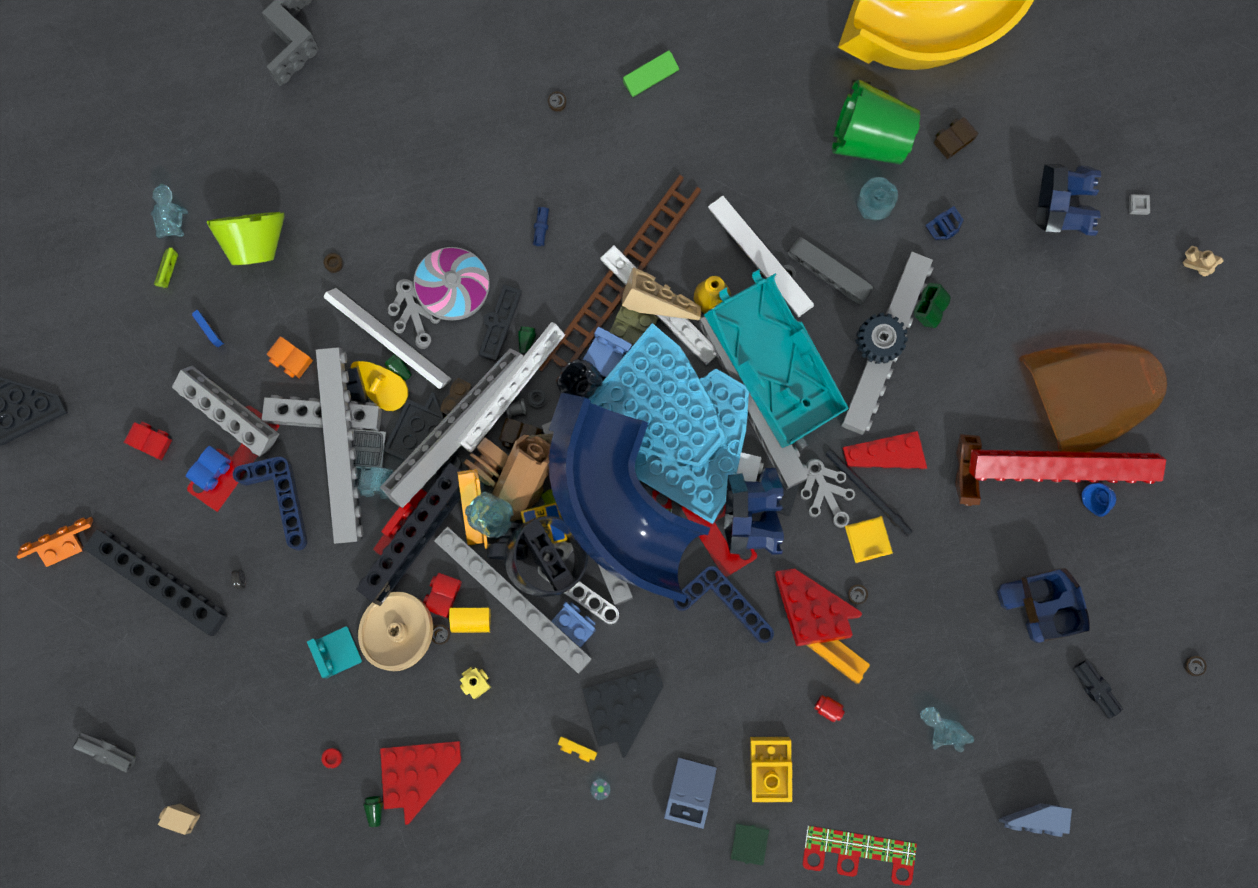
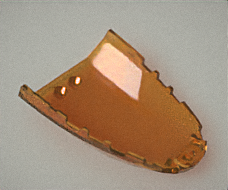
(1096, 391)

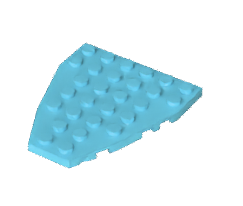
(663, 389)
(704, 488)

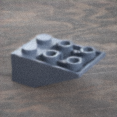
(690, 793)
(1046, 817)

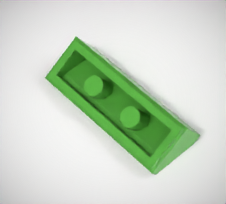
(650, 73)

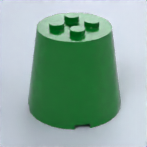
(875, 125)

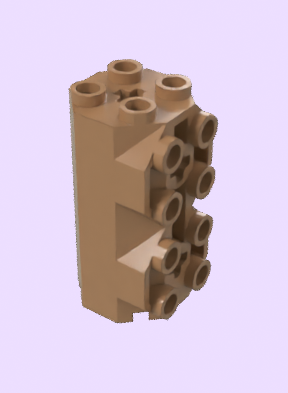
(524, 474)

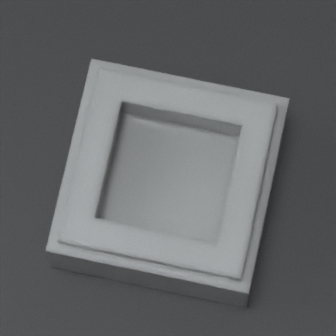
(1139, 204)

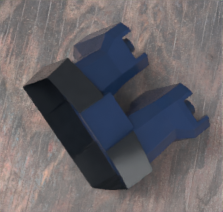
(1054, 199)
(751, 497)

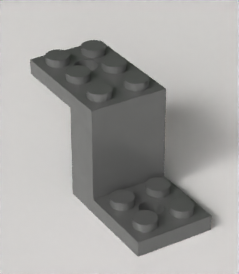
(300, 41)

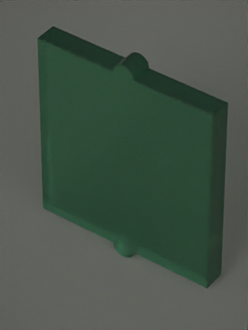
(749, 844)

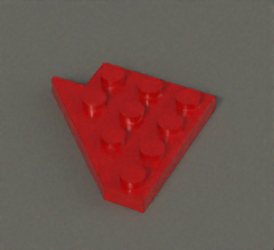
(813, 610)
(416, 773)

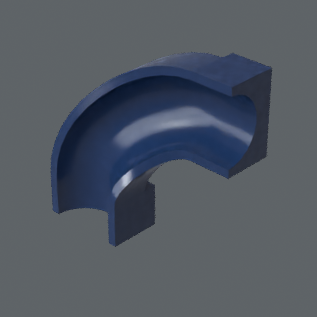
(606, 504)

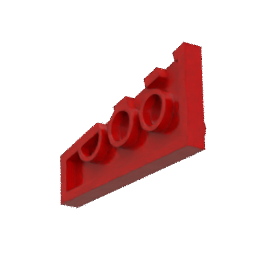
(891, 452)

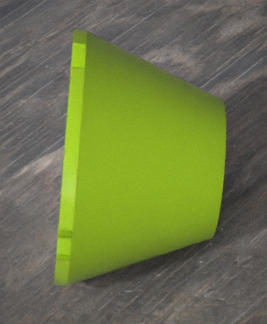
(248, 237)

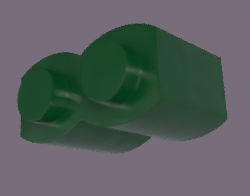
(931, 306)

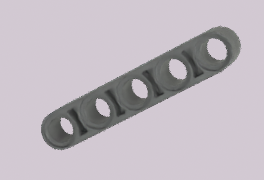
(830, 270)

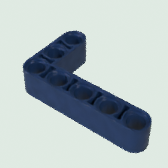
(282, 495)
(727, 600)

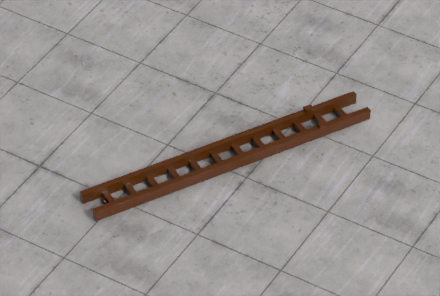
(607, 279)

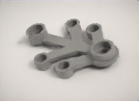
(411, 309)
(825, 490)

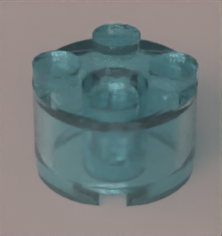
(871, 207)
(371, 481)
(489, 515)

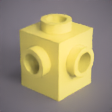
(481, 686)

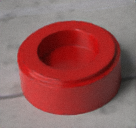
(332, 758)

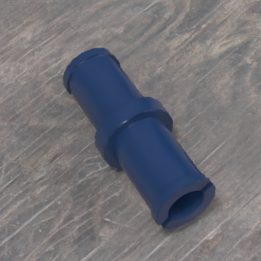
(541, 226)

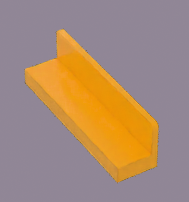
(470, 489)
(842, 659)

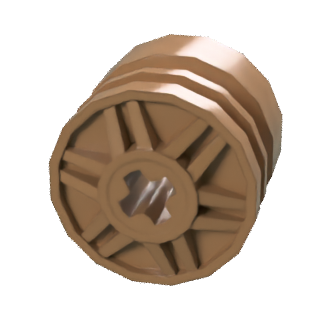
(488, 463)

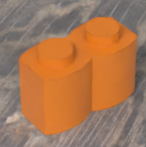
(289, 357)

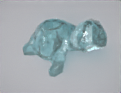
(167, 215)
(946, 731)

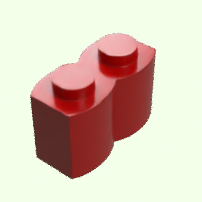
(147, 440)
(442, 595)

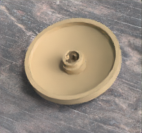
(395, 632)

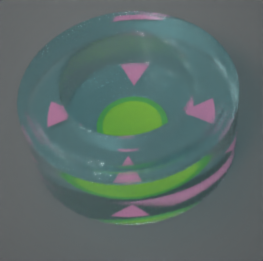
(600, 789)

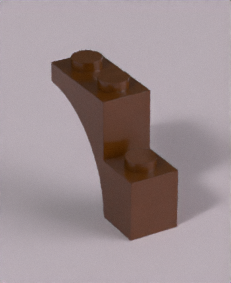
(965, 483)

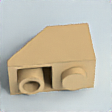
(178, 818)

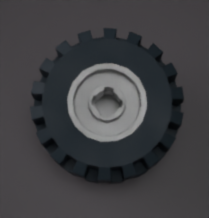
(881, 338)

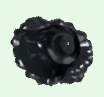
(579, 378)

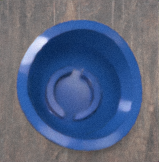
(1099, 498)

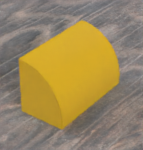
(470, 620)

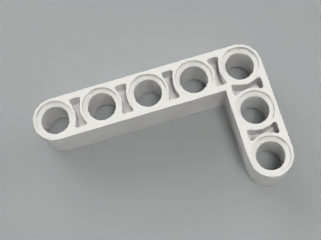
(588, 593)

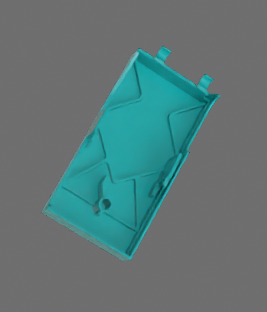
(776, 360)

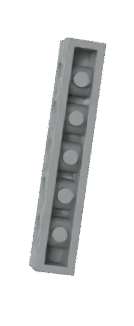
(273, 406)
(225, 410)

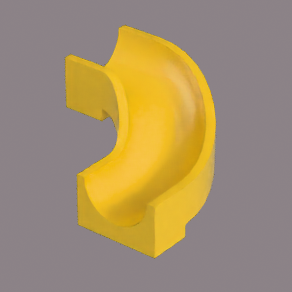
(926, 31)

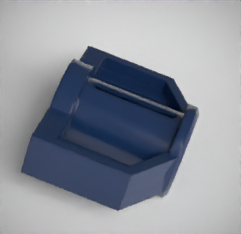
(939, 221)

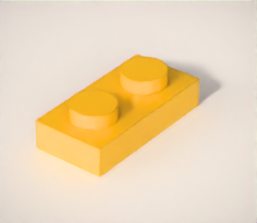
(584, 752)

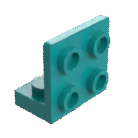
(334, 652)

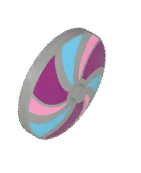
(451, 283)

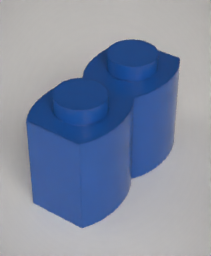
(208, 468)

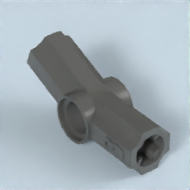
(104, 751)

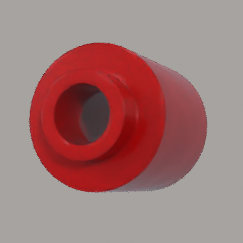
(829, 708)

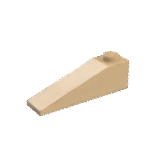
(649, 297)

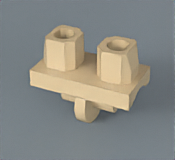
(1202, 261)

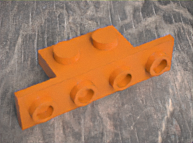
(58, 545)

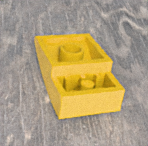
(771, 769)

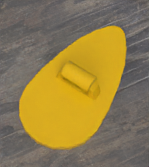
(382, 385)

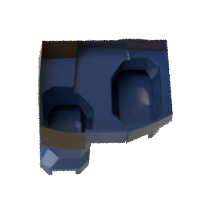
(1051, 602)

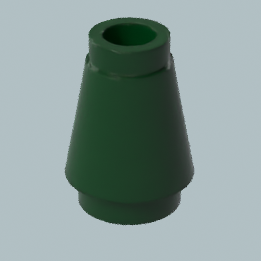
(526, 339)
(397, 366)
(373, 810)

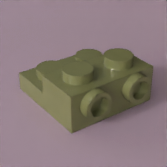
(632, 324)

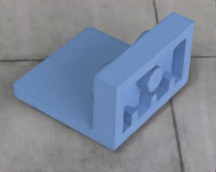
(606, 351)
(573, 624)

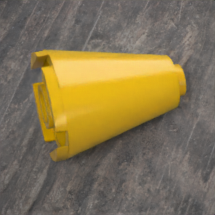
(708, 291)

